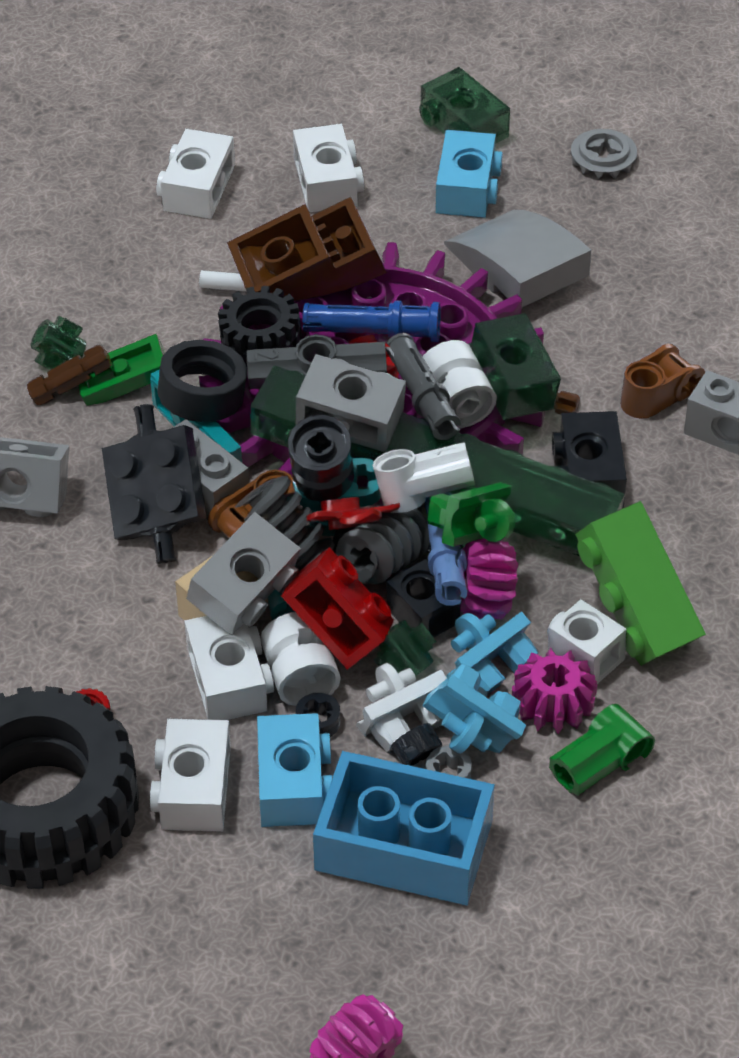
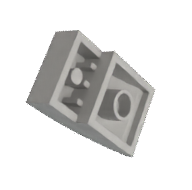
(523, 255)

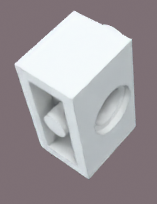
(326, 166)
(196, 173)
(228, 669)
(197, 751)

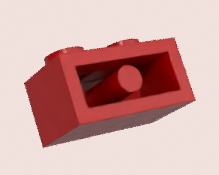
(339, 607)

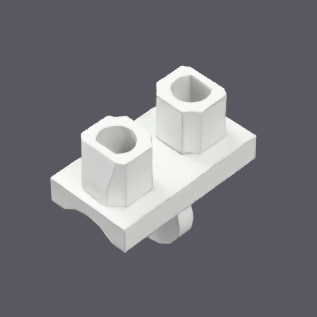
(386, 715)

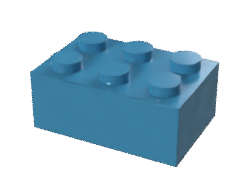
(403, 827)

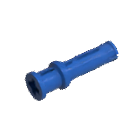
(391, 320)

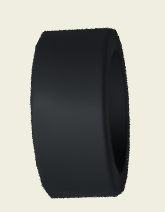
(197, 402)

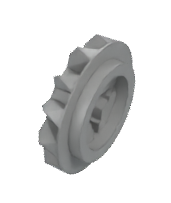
(588, 146)

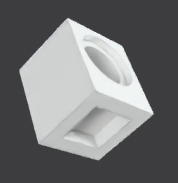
(589, 637)

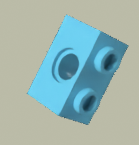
(466, 173)
(285, 746)

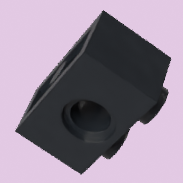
(591, 448)

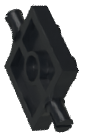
(154, 483)

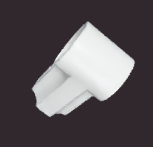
(413, 477)

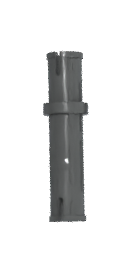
(428, 396)

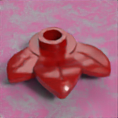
(346, 513)

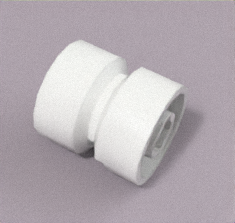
(463, 377)
(298, 659)

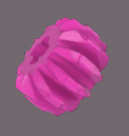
(489, 578)
(554, 690)
(359, 1031)

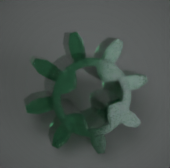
(57, 342)
(406, 648)

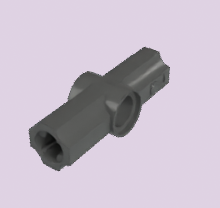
(299, 358)

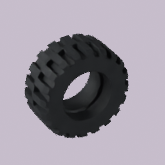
(89, 820)

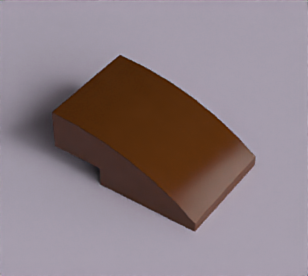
(308, 252)

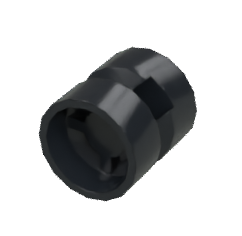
(321, 458)

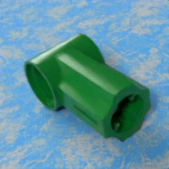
(610, 743)

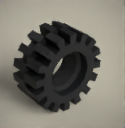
(259, 309)

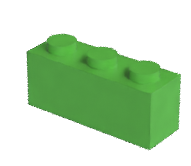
(639, 583)

